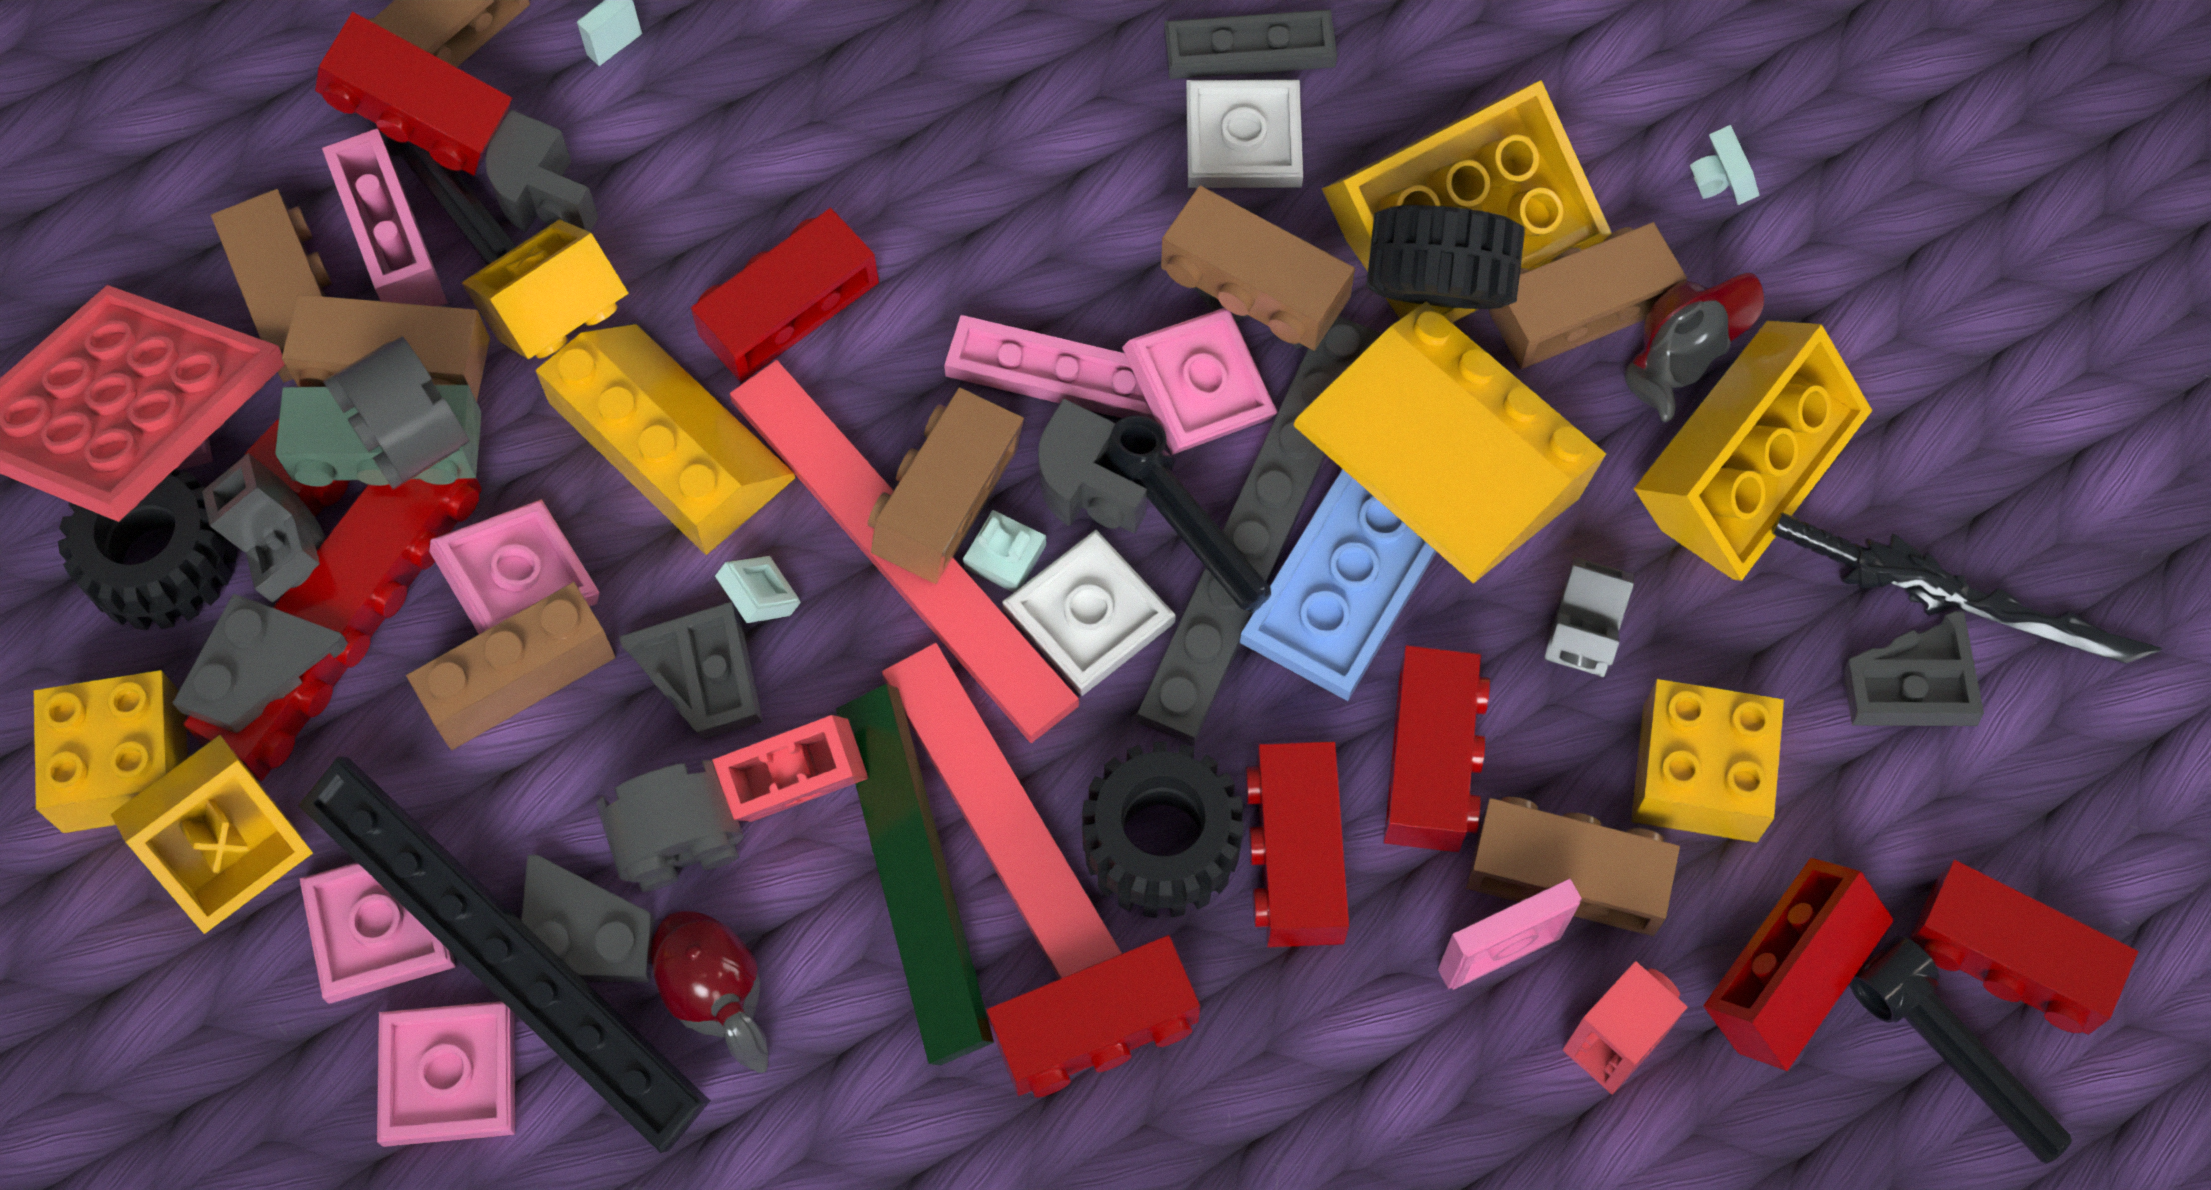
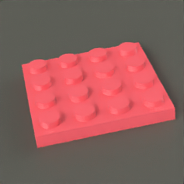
(123, 399)

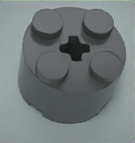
(397, 411)
(669, 824)

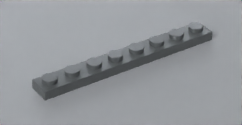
(1260, 530)

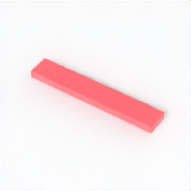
(1000, 814)

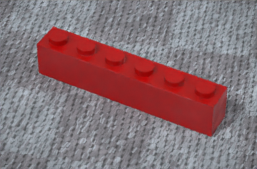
(354, 588)

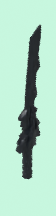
(1939, 590)

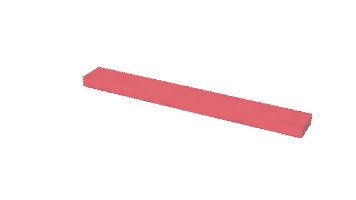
(952, 608)

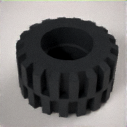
(1445, 256)
(167, 583)
(1170, 781)

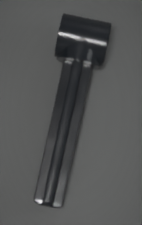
(454, 198)
(1141, 457)
(1901, 985)

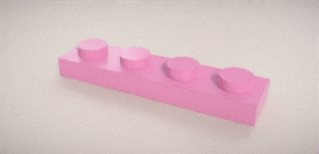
(1044, 368)

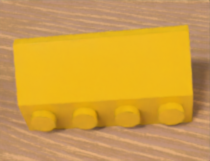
(663, 432)
(1755, 446)

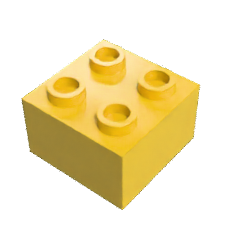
(546, 289)
(103, 746)
(1708, 761)
(211, 834)

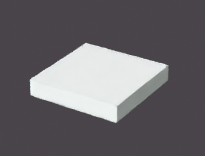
(1244, 133)
(1088, 612)

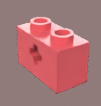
(790, 768)
(1625, 1026)

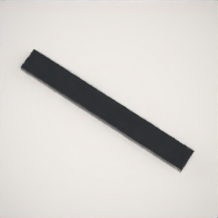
(505, 954)

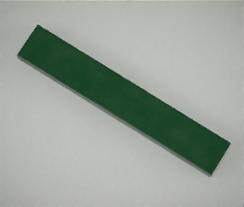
(916, 880)

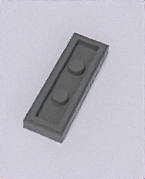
(1250, 44)

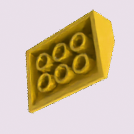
(1494, 160)
(1451, 442)

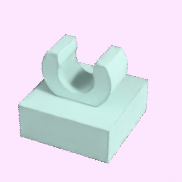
(1725, 169)
(1004, 551)

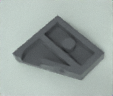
(251, 662)
(701, 668)
(1917, 680)
(587, 925)

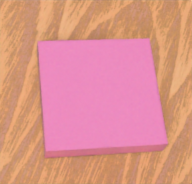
(1199, 380)
(509, 564)
(365, 935)
(1509, 935)
(446, 1073)

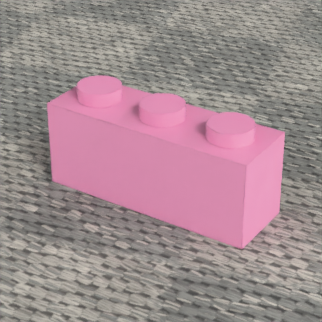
(383, 221)

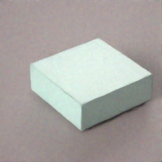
(609, 29)
(758, 589)

